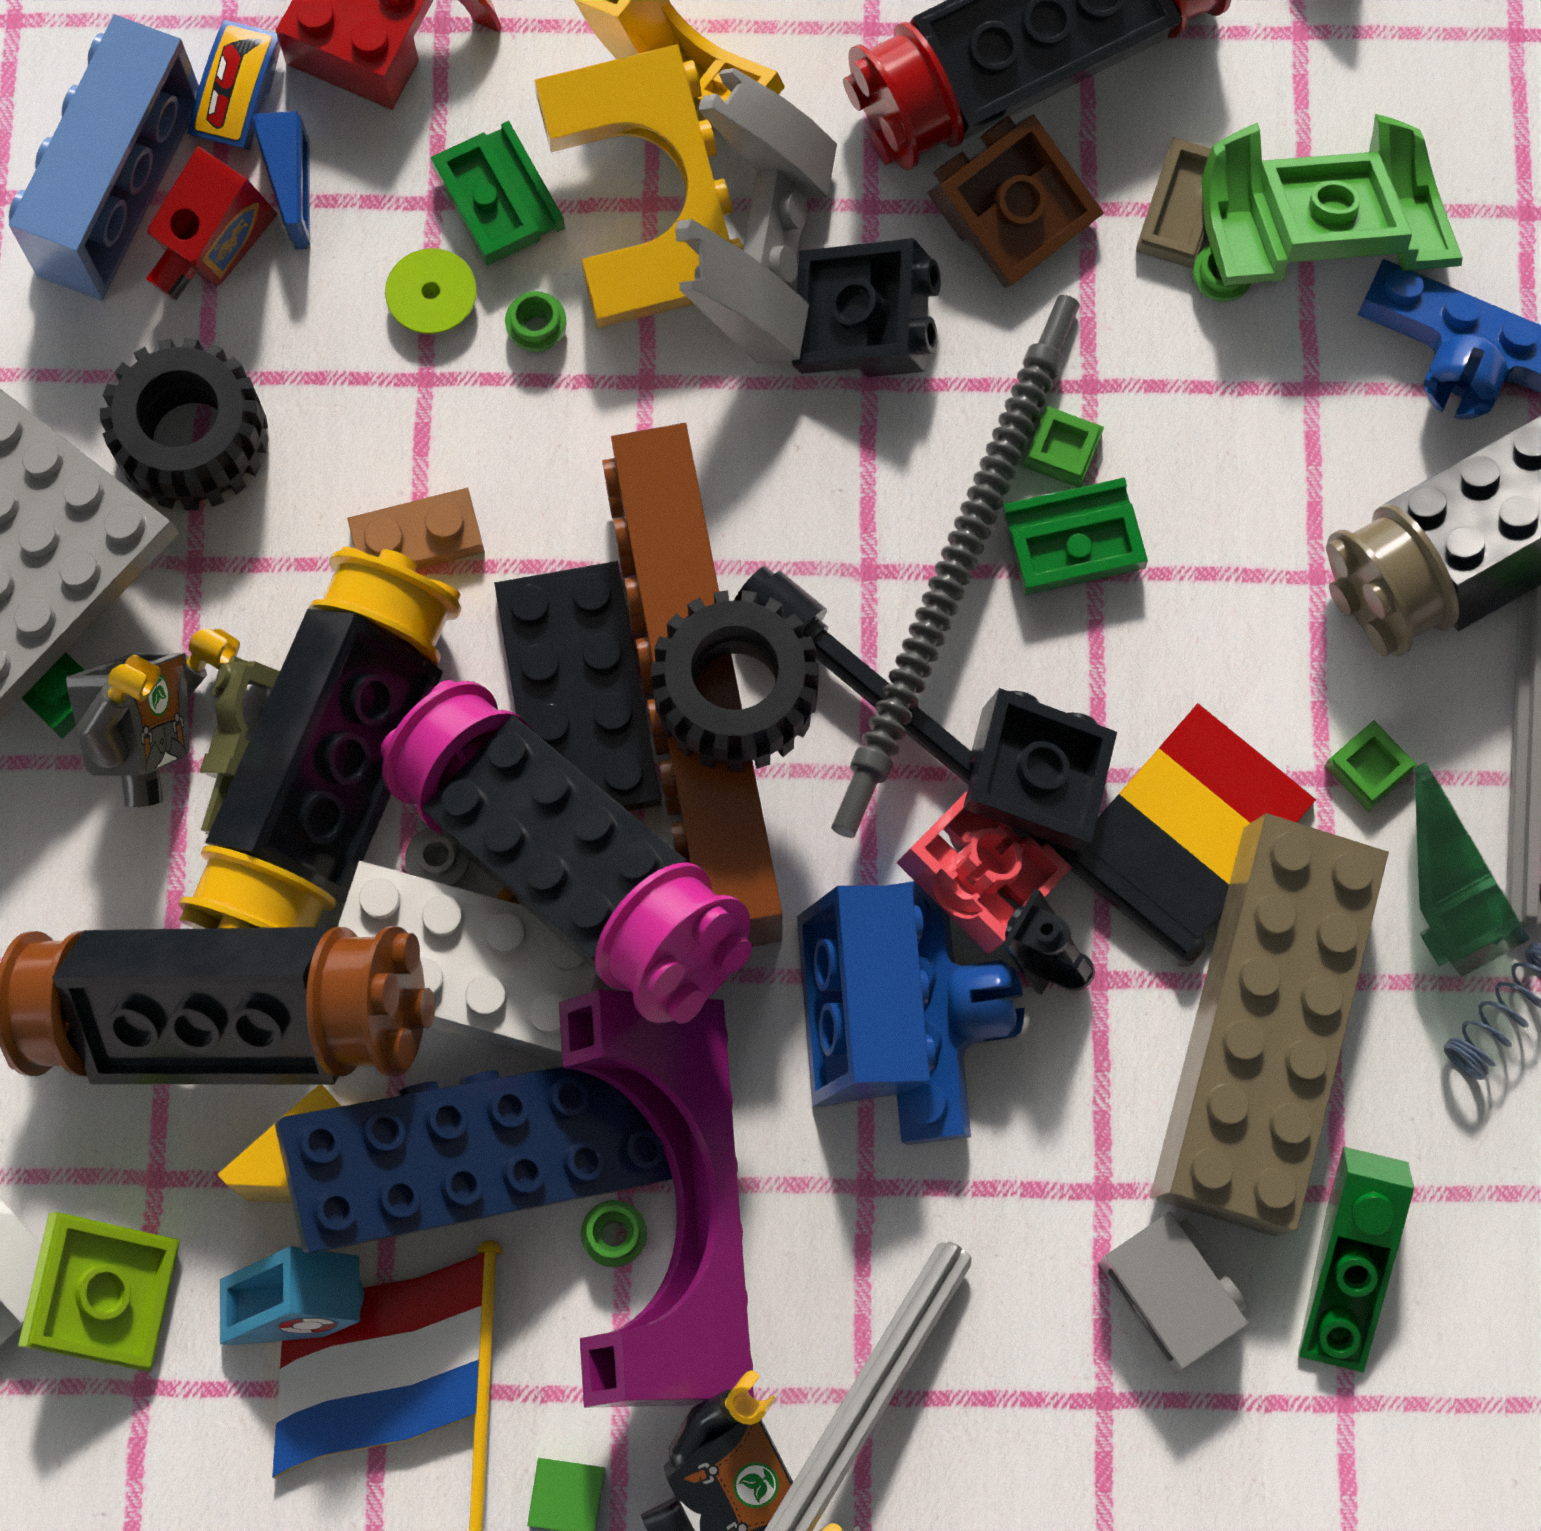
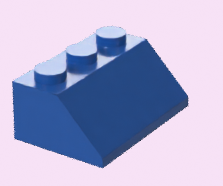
(864, 994)

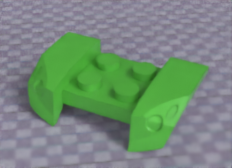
(1324, 206)

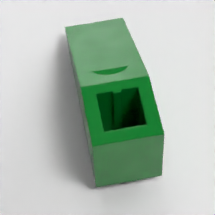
(1355, 1258)

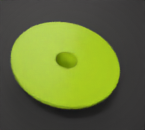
(430, 291)

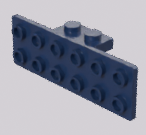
(462, 1154)

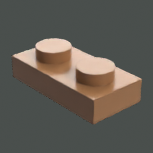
(423, 529)

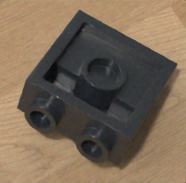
(868, 308)
(1039, 768)

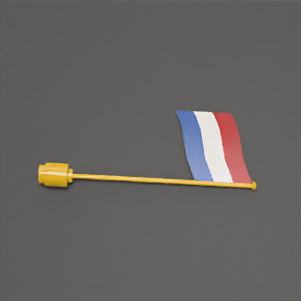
(397, 1373)

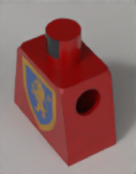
(206, 224)

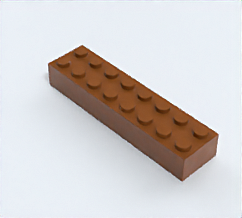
(670, 554)

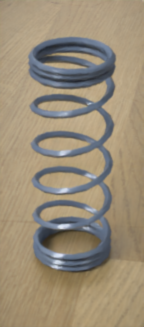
(1457, 1048)

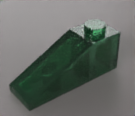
(1457, 890)

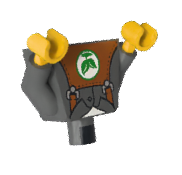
(136, 712)

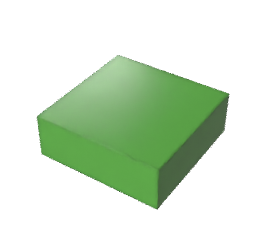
(1063, 446)
(1371, 765)
(566, 1496)

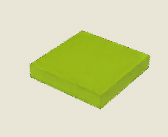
(99, 1292)

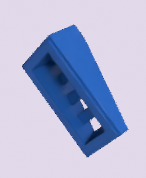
(287, 162)

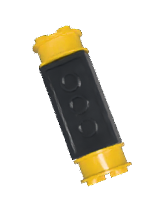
(314, 763)

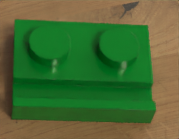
(497, 193)
(1074, 536)

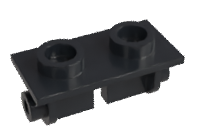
(1044, 947)

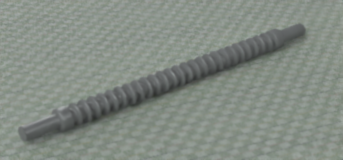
(872, 762)

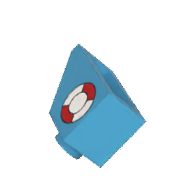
(290, 1297)

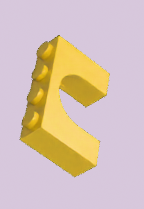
(653, 101)

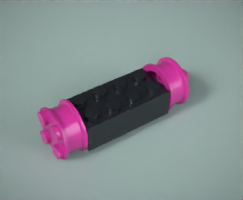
(566, 851)

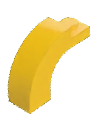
(648, 25)

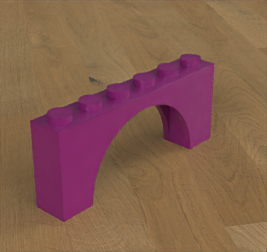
(696, 1326)

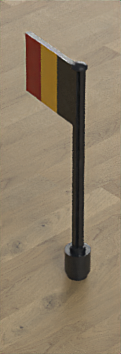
(1163, 841)

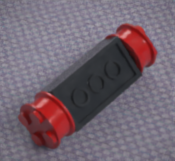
(990, 59)

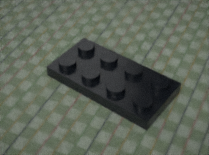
(580, 676)

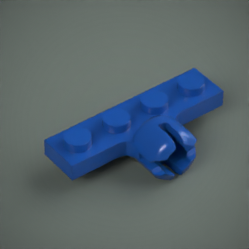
(1471, 339)
(962, 1009)

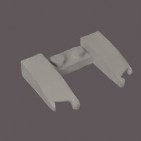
(751, 288)

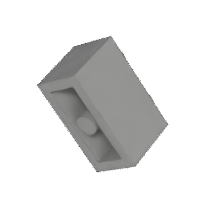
(1175, 1290)

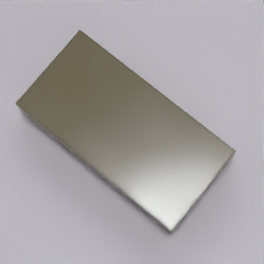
(1176, 213)

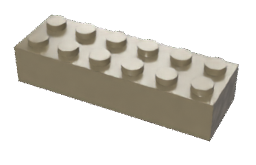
(1270, 1026)

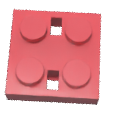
(988, 861)

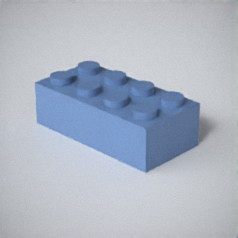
(105, 157)

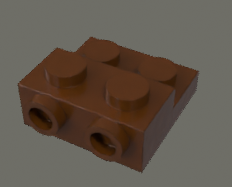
(1014, 198)

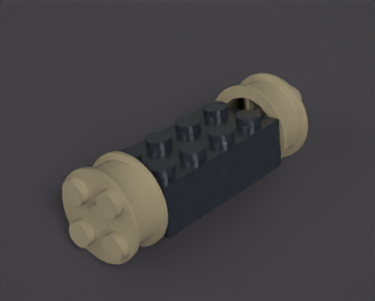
(1445, 546)

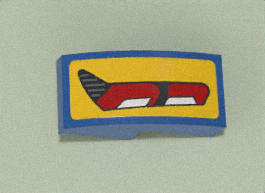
(234, 83)

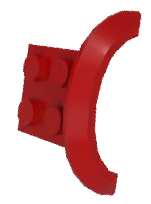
(362, 42)

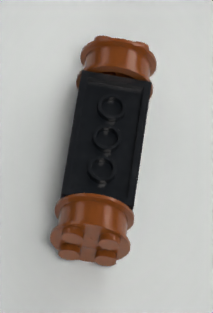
(213, 1004)

